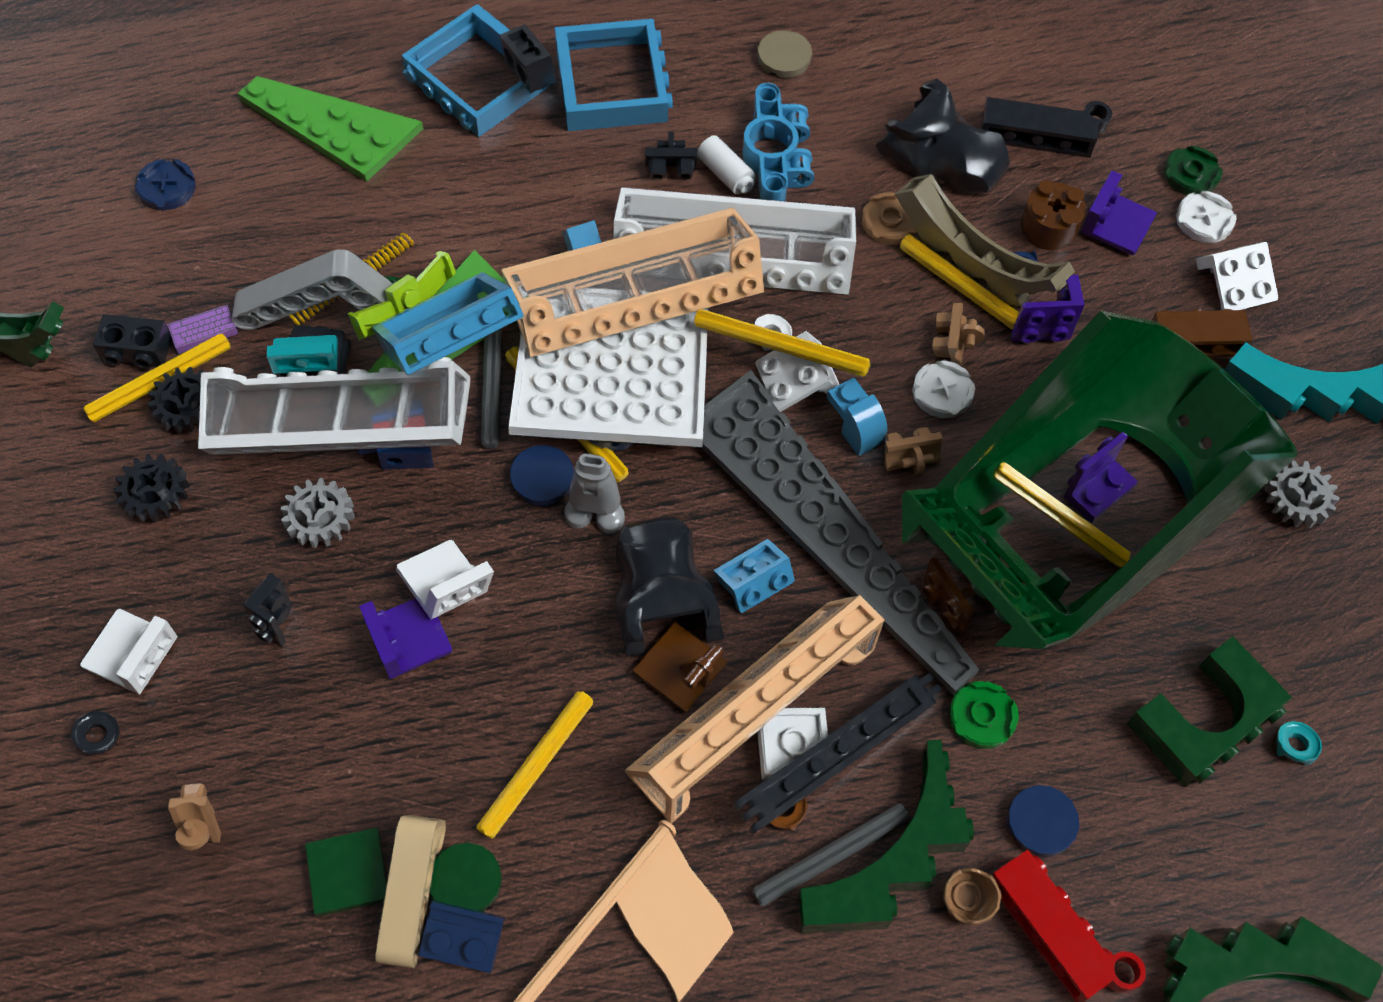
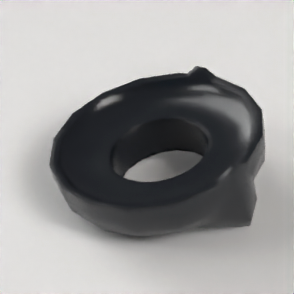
(90, 721)

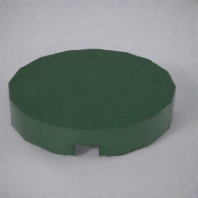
(1192, 170)
(466, 877)

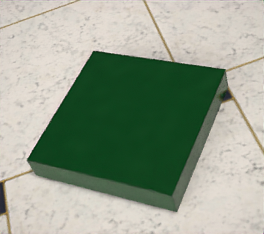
(346, 872)

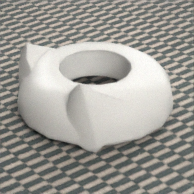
(773, 322)

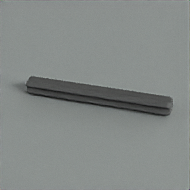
(491, 390)
(830, 854)

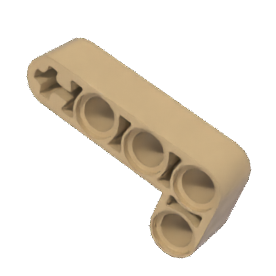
(408, 889)

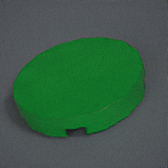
(983, 715)

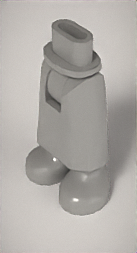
(594, 491)

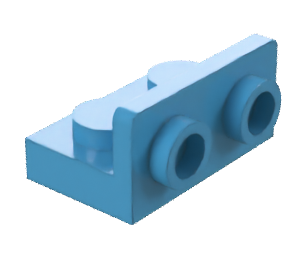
(755, 575)

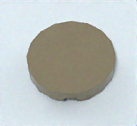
(784, 54)

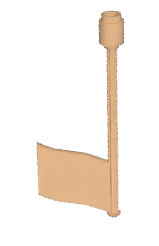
(665, 910)

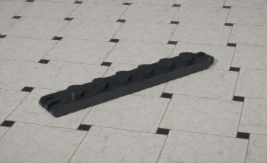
(837, 751)

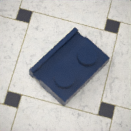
(462, 936)

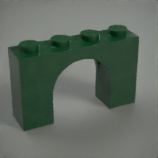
(1192, 751)

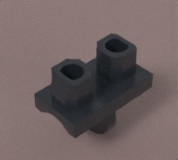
(671, 153)

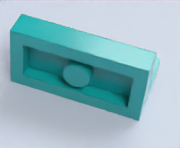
(303, 354)

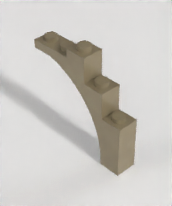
(946, 230)

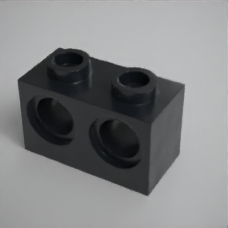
(528, 58)
(132, 341)

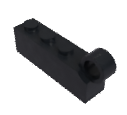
(1046, 126)

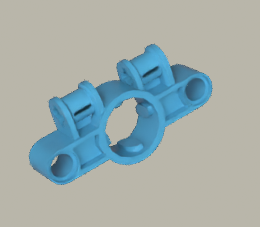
(778, 122)

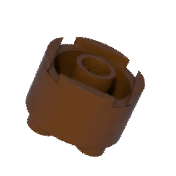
(1053, 215)

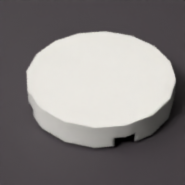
(1206, 217)
(943, 389)

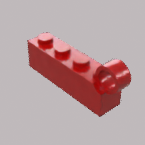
(1059, 933)

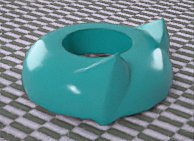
(1304, 733)

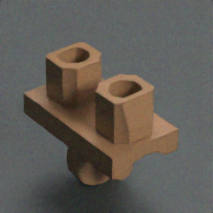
(959, 333)
(912, 451)
(194, 817)

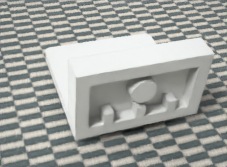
(1242, 276)
(794, 378)
(444, 578)
(129, 650)

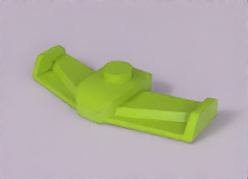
(404, 295)

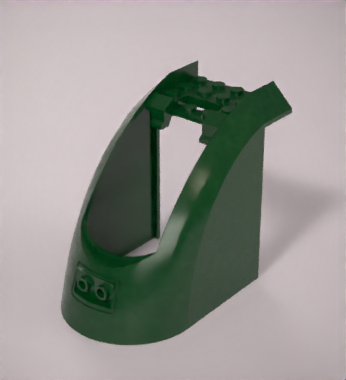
(1118, 377)

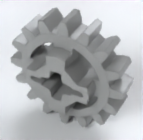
(1303, 493)
(308, 504)

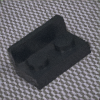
(268, 609)

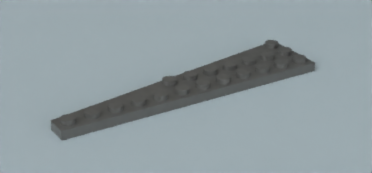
(780, 473)

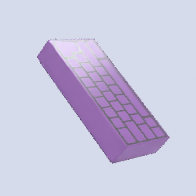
(201, 327)

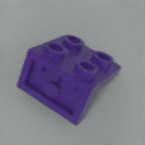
(1117, 219)
(1050, 319)
(1100, 480)
(405, 636)

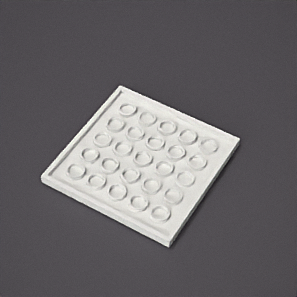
(617, 387)

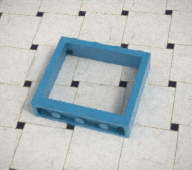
(441, 43)
(614, 112)
(447, 322)

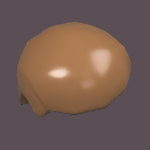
(971, 896)

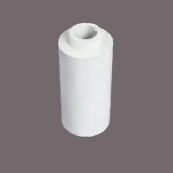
(726, 165)

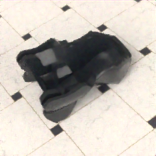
(944, 145)
(661, 581)

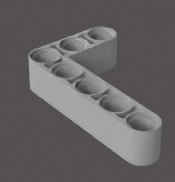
(307, 285)

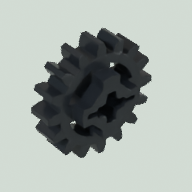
(177, 400)
(151, 487)

